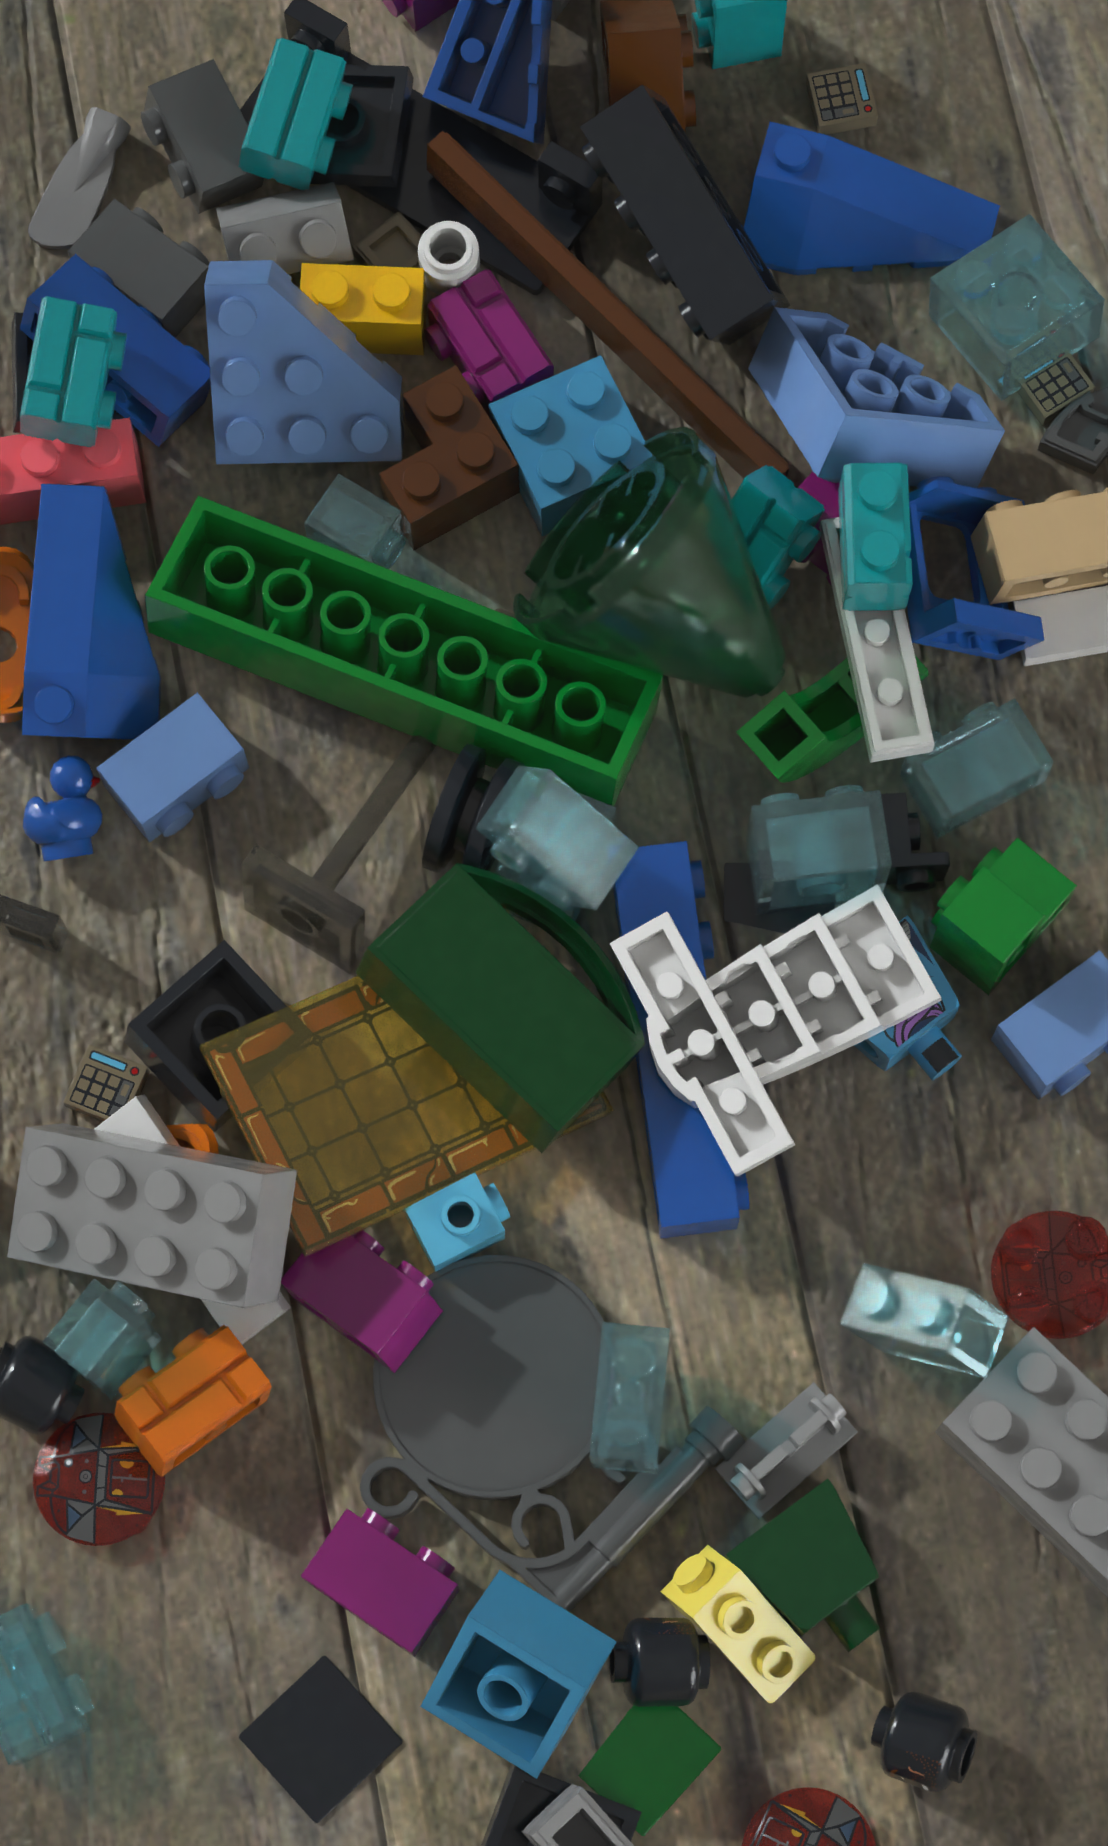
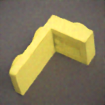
(739, 1622)

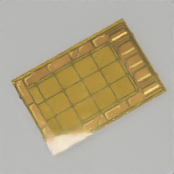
(358, 1110)

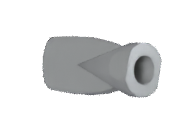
(79, 182)

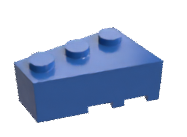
(496, 65)

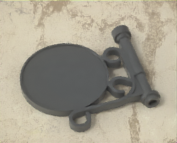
(505, 1408)

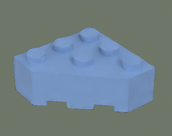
(292, 375)
(868, 404)

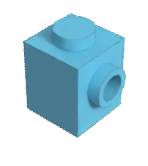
(458, 1221)

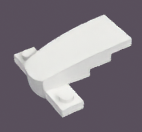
(770, 1012)

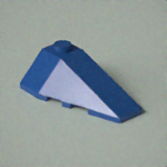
(845, 207)
(86, 636)

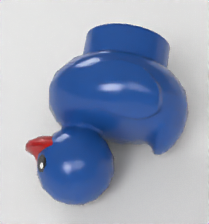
(66, 824)

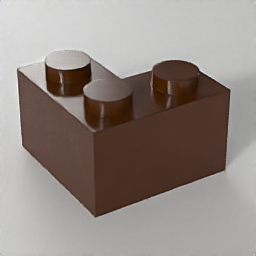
(648, 47)
(460, 465)

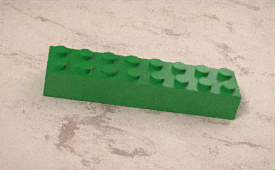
(398, 650)

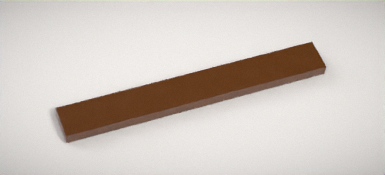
(599, 308)

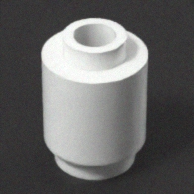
(444, 242)

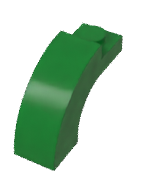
(808, 727)

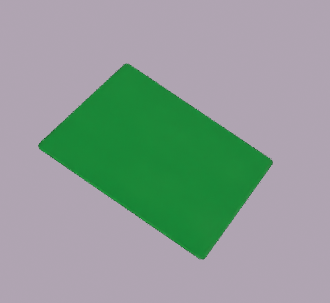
(650, 1761)

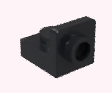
(908, 870)

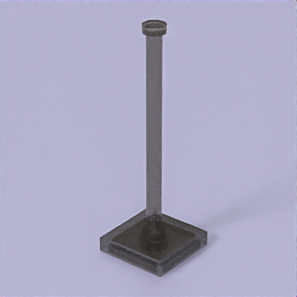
(309, 906)

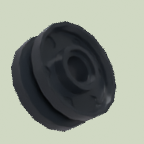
(461, 809)

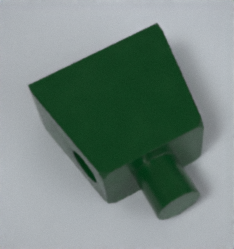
(812, 1567)

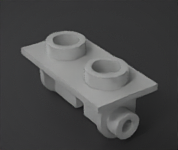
(787, 1450)

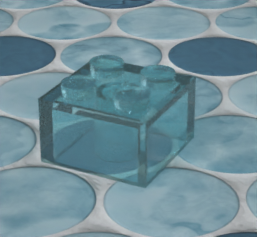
(1015, 306)
(816, 848)

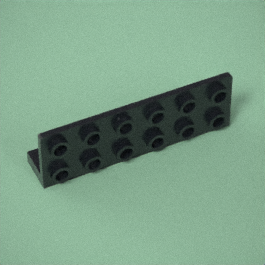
(556, 189)

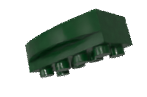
(505, 1003)

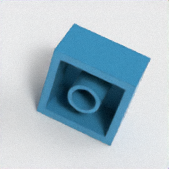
(567, 437)
(517, 1673)

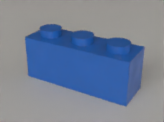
(159, 375)

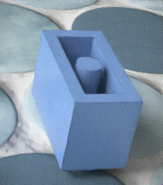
(174, 769)
(1059, 1030)

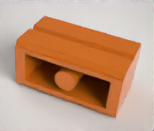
(190, 1398)

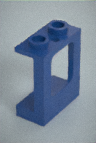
(958, 623)

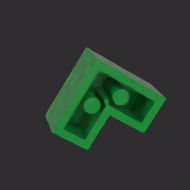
(999, 913)

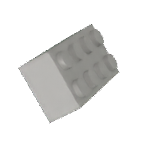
(152, 1214)
(1044, 1447)

